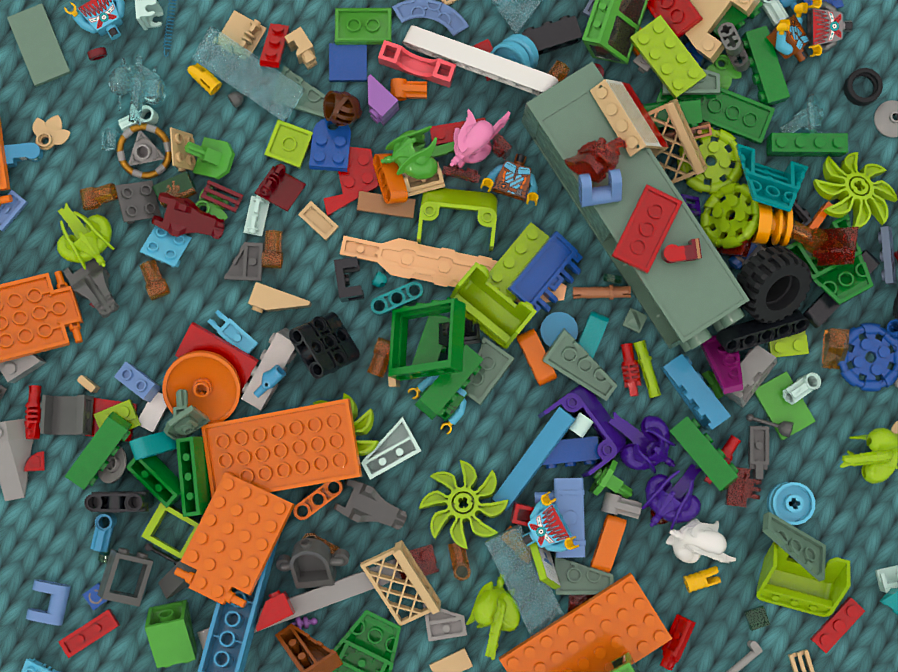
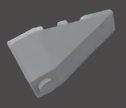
(13, 455)

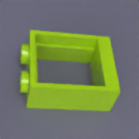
(155, 523)

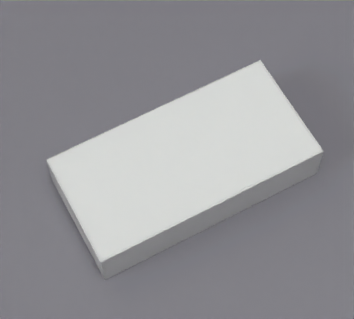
(153, 413)

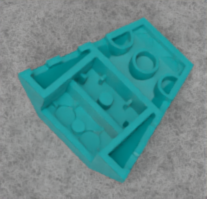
(769, 184)

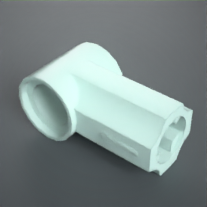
(774, 11)
(124, 122)
(801, 387)
(581, 425)

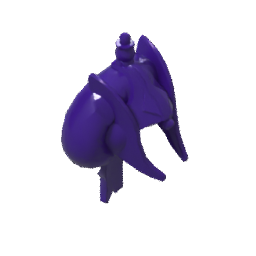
(648, 446)
(670, 501)

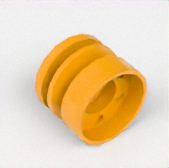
(773, 224)

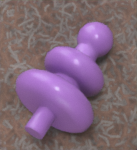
(305, 622)

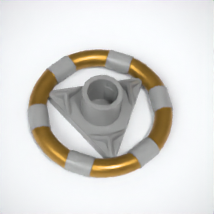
(144, 151)

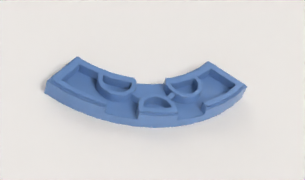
(432, 10)

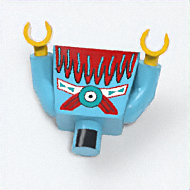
(100, 16)
(549, 527)

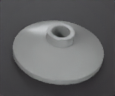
(883, 119)
(115, 467)

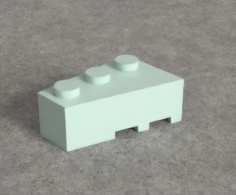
(391, 450)

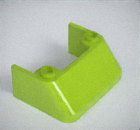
(480, 202)

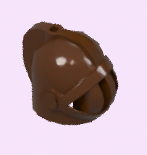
(341, 108)

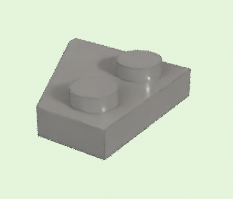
(444, 625)

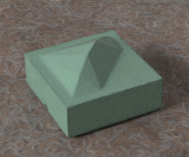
(634, 320)

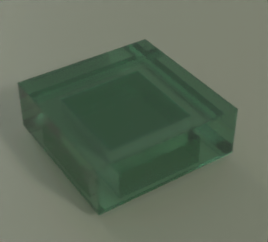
(757, 618)

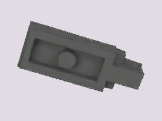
(758, 450)

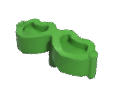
(713, 383)

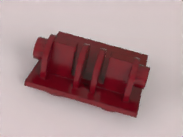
(280, 187)

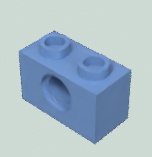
(138, 382)

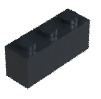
(555, 35)

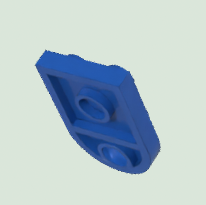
(330, 147)

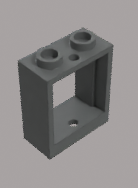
(117, 596)

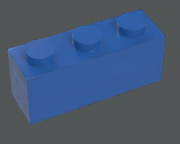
(573, 450)

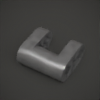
(733, 46)

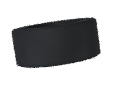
(871, 75)

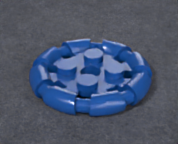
(881, 354)

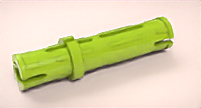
(647, 369)

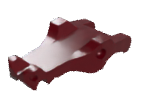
(185, 217)

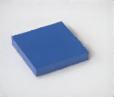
(347, 63)

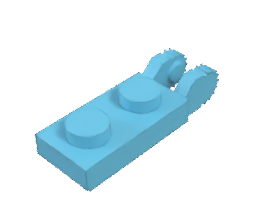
(234, 334)

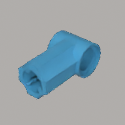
(102, 533)

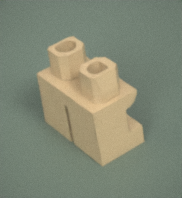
(305, 51)

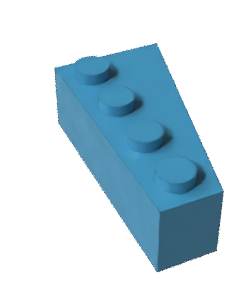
(695, 392)

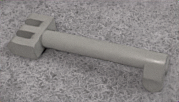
(755, 651)

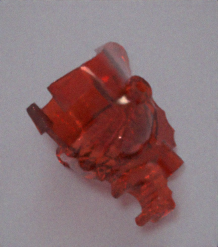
(596, 158)

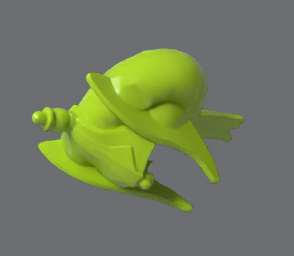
(86, 242)
(881, 461)
(494, 608)

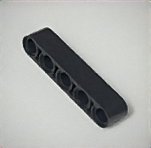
(824, 305)
(756, 333)

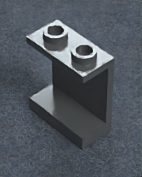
(66, 415)

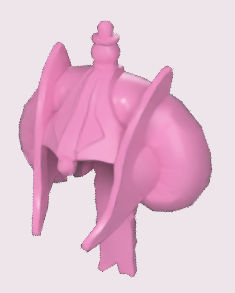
(474, 138)

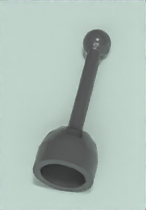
(236, 98)
(784, 428)

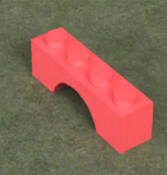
(400, 59)

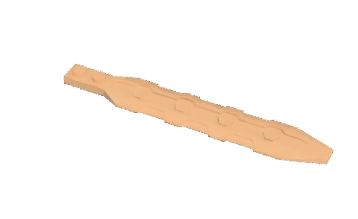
(422, 262)

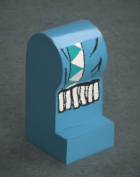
(22, 152)

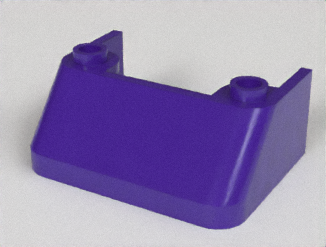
(590, 406)

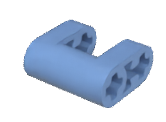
(602, 194)
(57, 603)

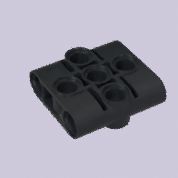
(324, 345)
(119, 501)

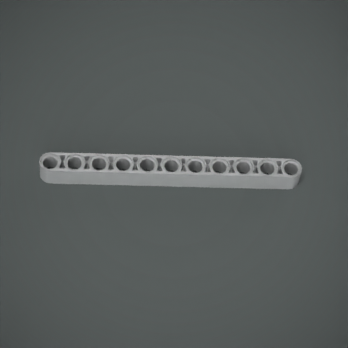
(327, 595)

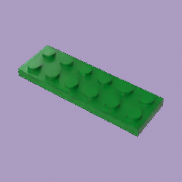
(732, 113)

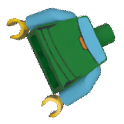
(454, 410)

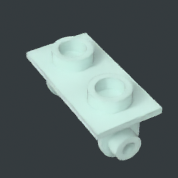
(256, 216)

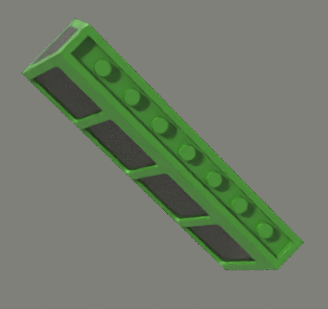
(611, 28)

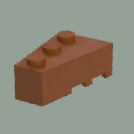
(306, 652)

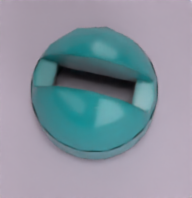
(379, 280)

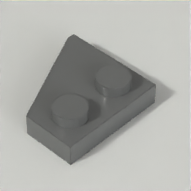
(247, 264)

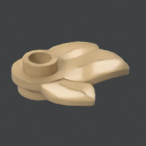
(52, 130)

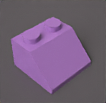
(381, 102)

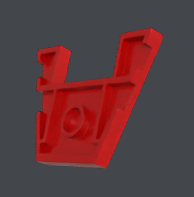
(359, 177)

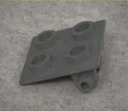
(137, 201)

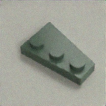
(493, 368)

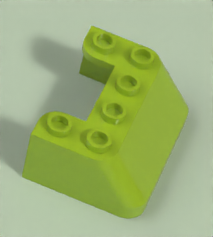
(490, 308)
(793, 587)

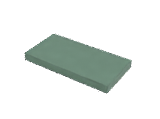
(39, 45)

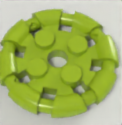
(722, 162)
(723, 209)

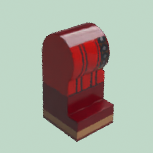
(676, 254)

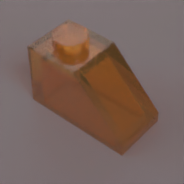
(834, 347)

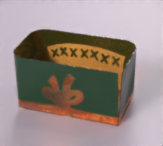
(177, 186)

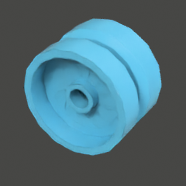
(518, 49)
(802, 502)

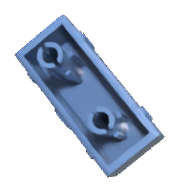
(570, 502)

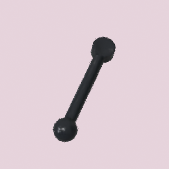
(149, 547)

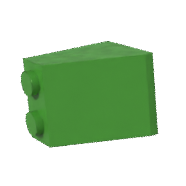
(171, 634)

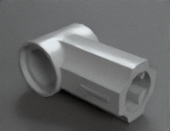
(617, 505)

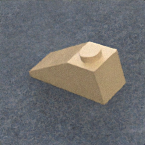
(271, 299)

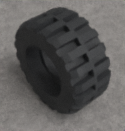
(774, 283)

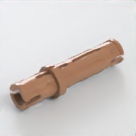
(602, 292)

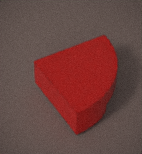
(35, 462)

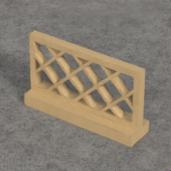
(686, 139)
(413, 573)

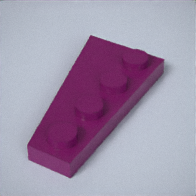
(724, 365)

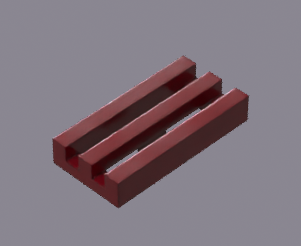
(212, 184)

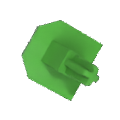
(213, 157)
(605, 478)

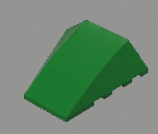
(838, 281)
(369, 645)

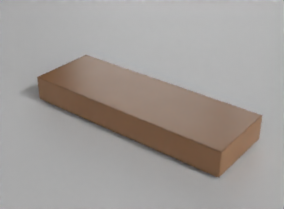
(375, 204)

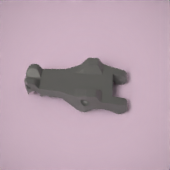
(93, 286)
(369, 506)

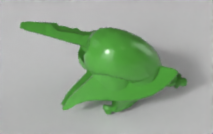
(413, 157)

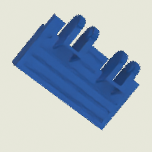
(546, 271)

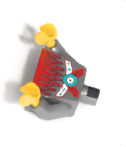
(825, 27)

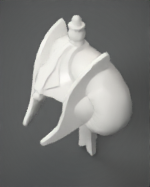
(698, 540)

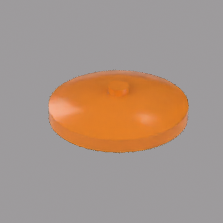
(210, 384)

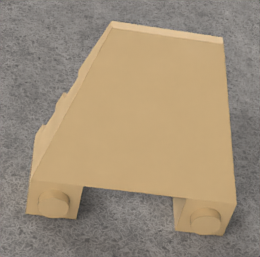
(712, 12)

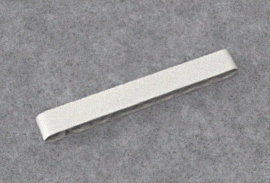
(479, 61)

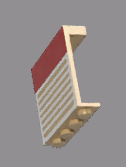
(628, 117)

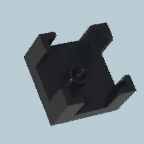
(344, 266)

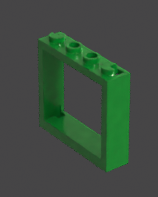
(398, 340)

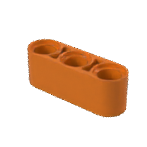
(391, 184)
(534, 352)
(311, 505)
(608, 543)

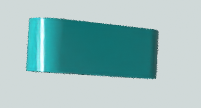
(387, 298)
(593, 332)
(152, 445)

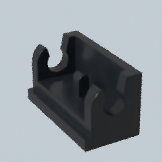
(470, 336)

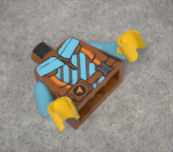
(789, 35)
(513, 180)

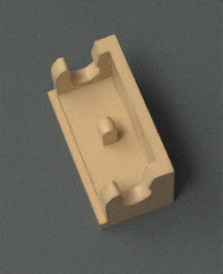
(418, 186)

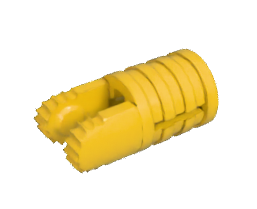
(204, 78)
(699, 579)

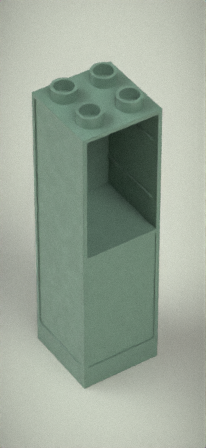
(676, 296)

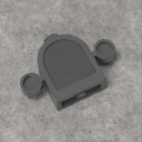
(312, 563)

